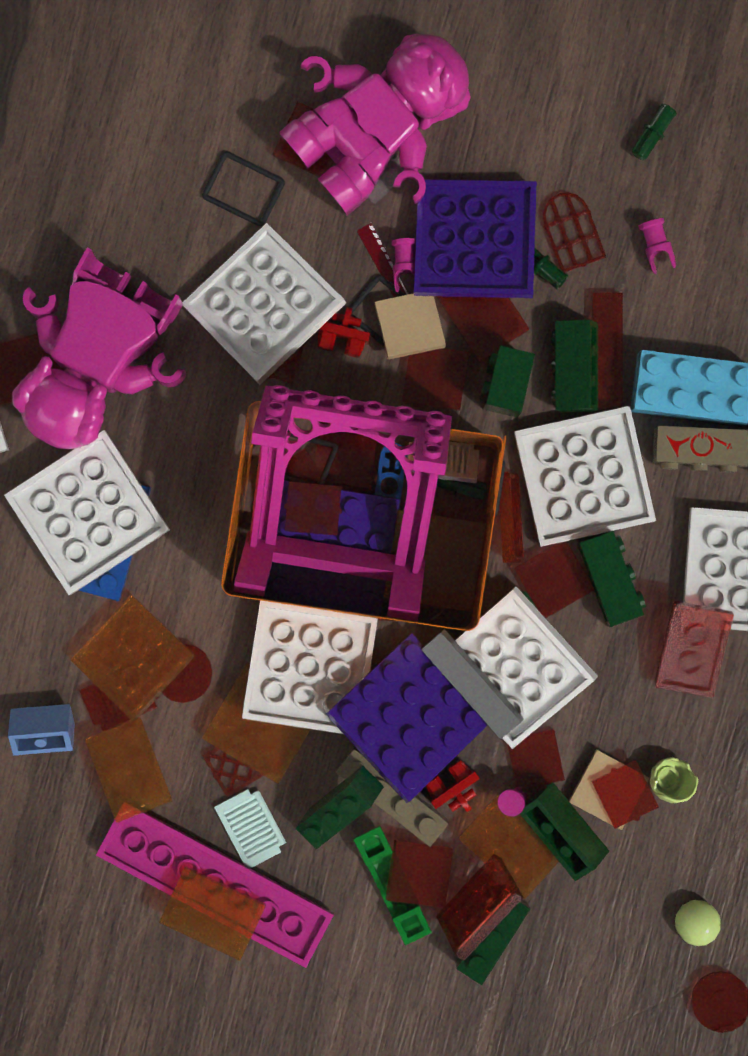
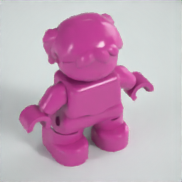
(377, 118)
(96, 349)

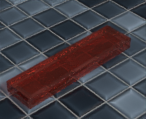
(608, 313)

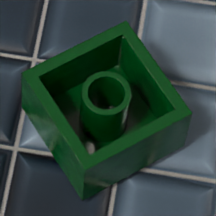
(508, 382)

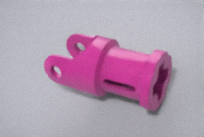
(656, 241)
(403, 258)

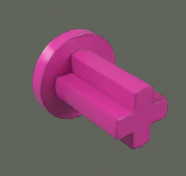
(512, 801)

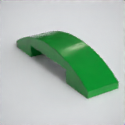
(377, 857)

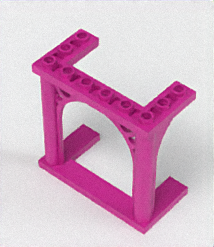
(367, 418)

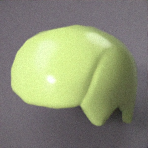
(673, 780)
(698, 923)

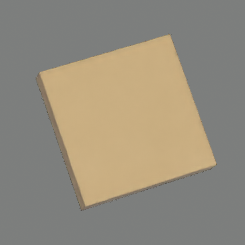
(409, 325)
(585, 795)

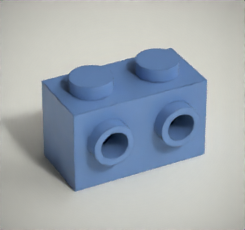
(43, 727)

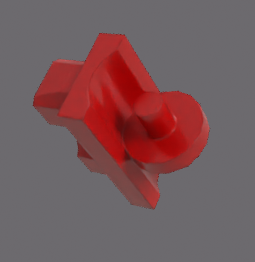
(355, 338)
(464, 778)

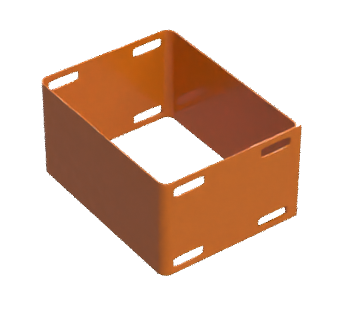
(480, 439)

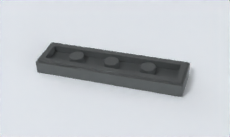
(472, 684)

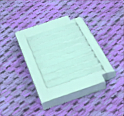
(251, 827)

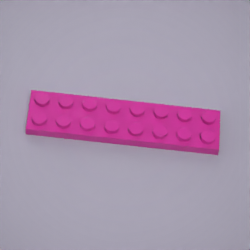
(161, 852)

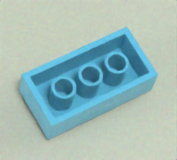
(690, 388)

